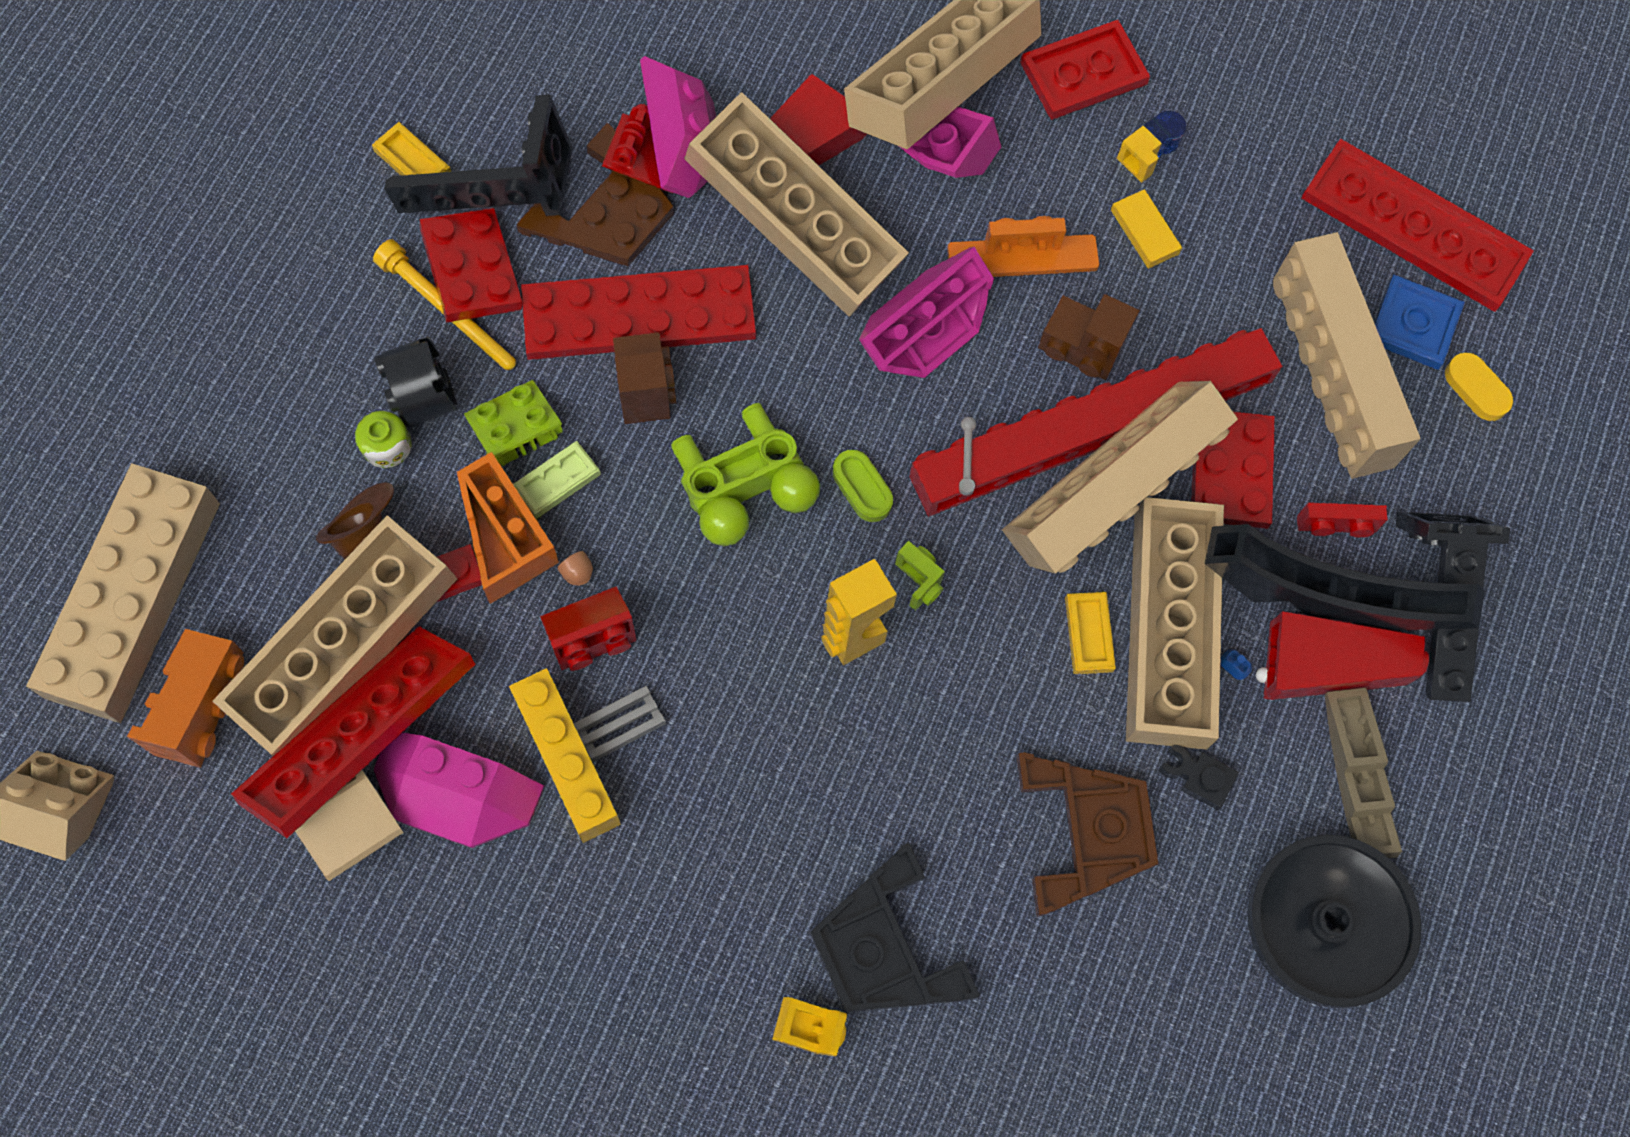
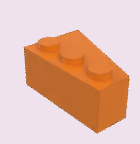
(183, 712)

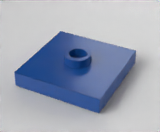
(1417, 321)

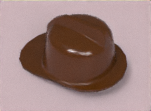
(356, 519)

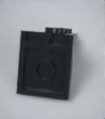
(537, 181)
(1462, 561)

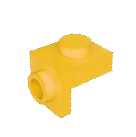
(810, 1027)

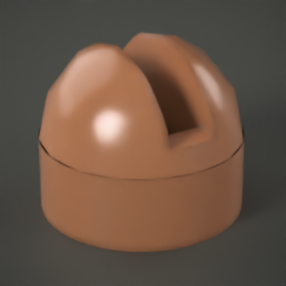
(576, 569)

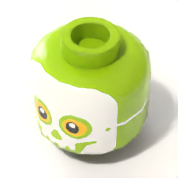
(383, 439)

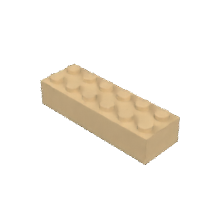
(939, 67)
(795, 204)
(1345, 356)
(1120, 476)
(124, 593)
(1174, 626)
(336, 636)

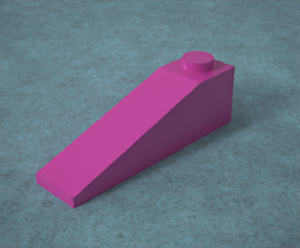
(958, 144)

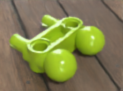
(742, 475)

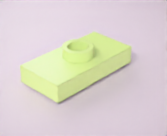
(557, 479)

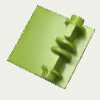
(513, 421)

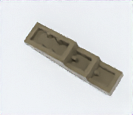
(1360, 770)

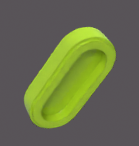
(862, 485)

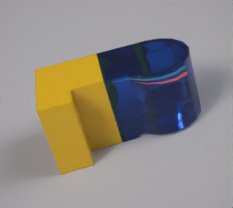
(1145, 146)

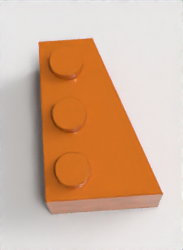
(503, 529)

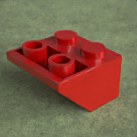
(590, 629)

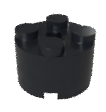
(416, 382)

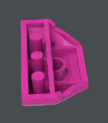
(677, 114)
(930, 317)
(453, 791)

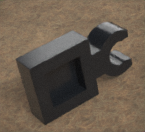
(1205, 778)

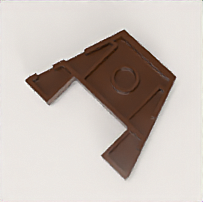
(613, 221)
(1106, 824)

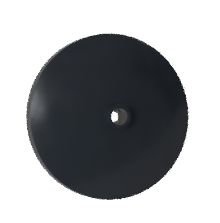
(1370, 912)

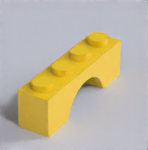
(854, 612)
(565, 755)

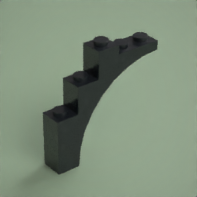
(1322, 590)

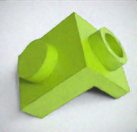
(922, 568)

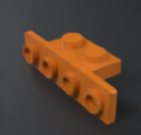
(1032, 248)

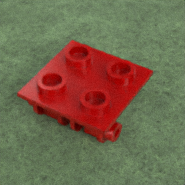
(633, 148)

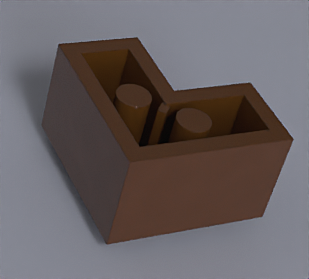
(1088, 336)
(644, 378)

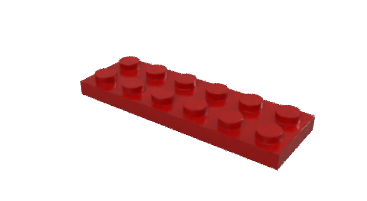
(1418, 225)
(678, 305)
(352, 731)

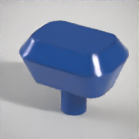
(1236, 664)

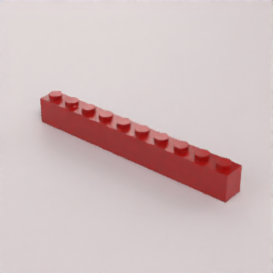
(1086, 423)

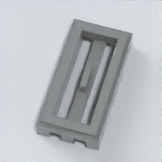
(613, 709)

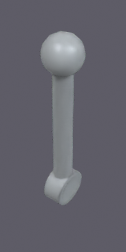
(967, 485)

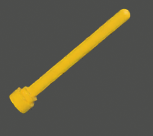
(392, 258)

